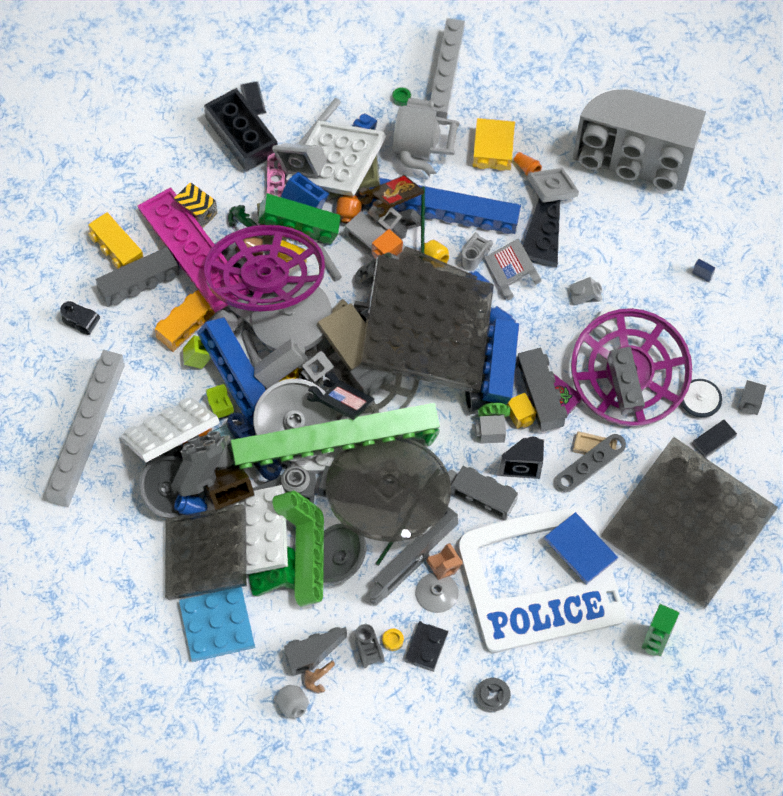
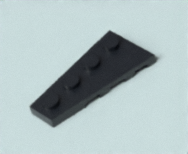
(543, 233)

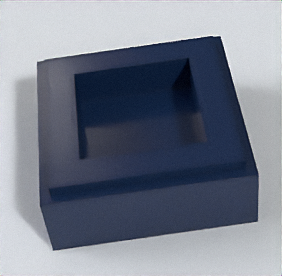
(703, 270)

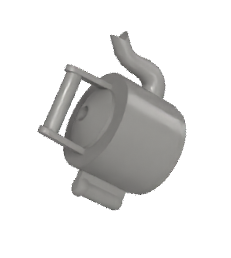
(419, 132)

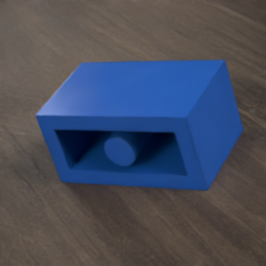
(304, 191)

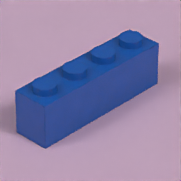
(500, 362)

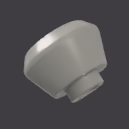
(295, 479)

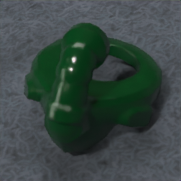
(239, 213)

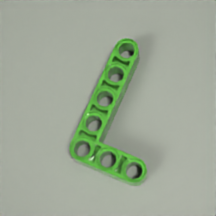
(309, 545)

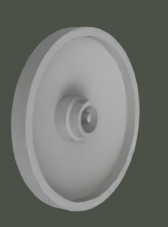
(293, 322)
(286, 407)

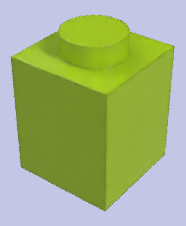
(195, 353)

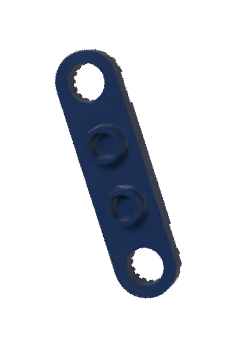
(247, 430)

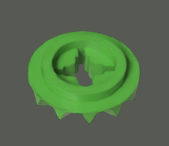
(494, 409)

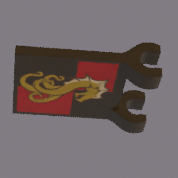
(391, 194)

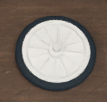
(702, 398)

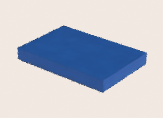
(581, 548)

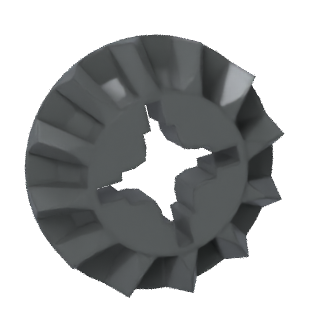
(494, 685)

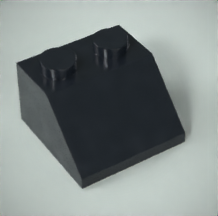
(523, 459)

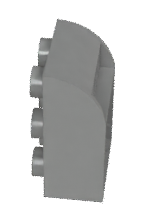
(639, 137)

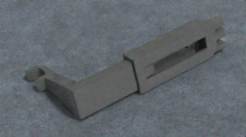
(411, 558)

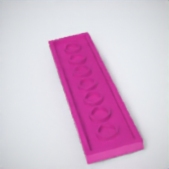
(187, 244)

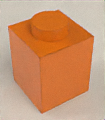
(386, 243)

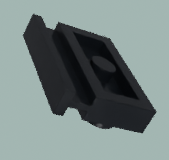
(426, 646)

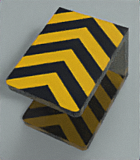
(197, 203)

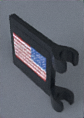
(341, 397)

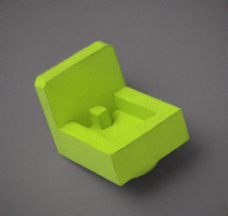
(219, 401)

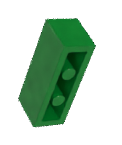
(660, 630)

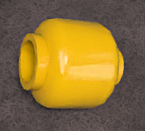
(437, 250)

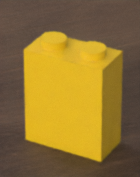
(493, 144)

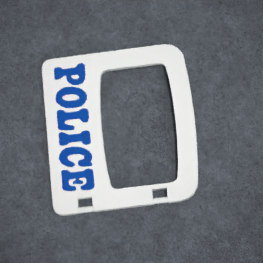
(540, 615)

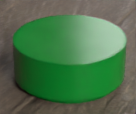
(401, 96)

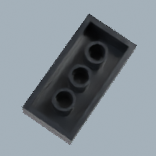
(240, 129)

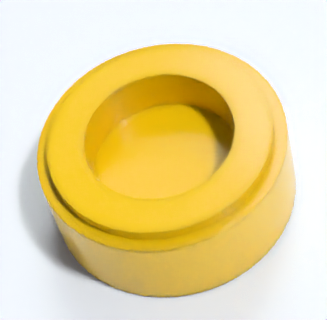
(393, 639)

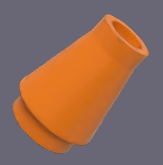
(527, 163)

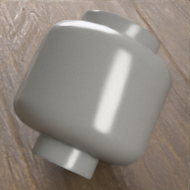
(292, 700)

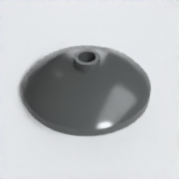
(156, 474)
(342, 553)

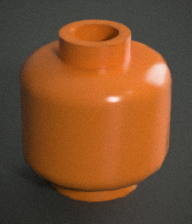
(348, 207)

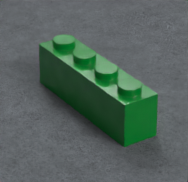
(309, 220)

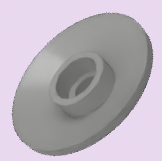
(437, 601)

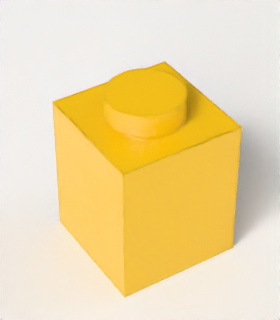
(521, 411)

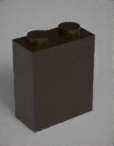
(229, 487)

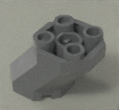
(198, 463)

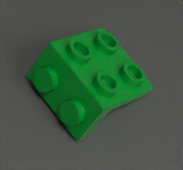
(272, 579)

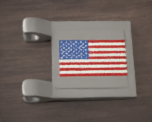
(510, 265)

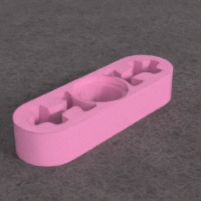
(271, 172)

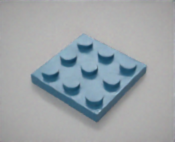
(216, 624)

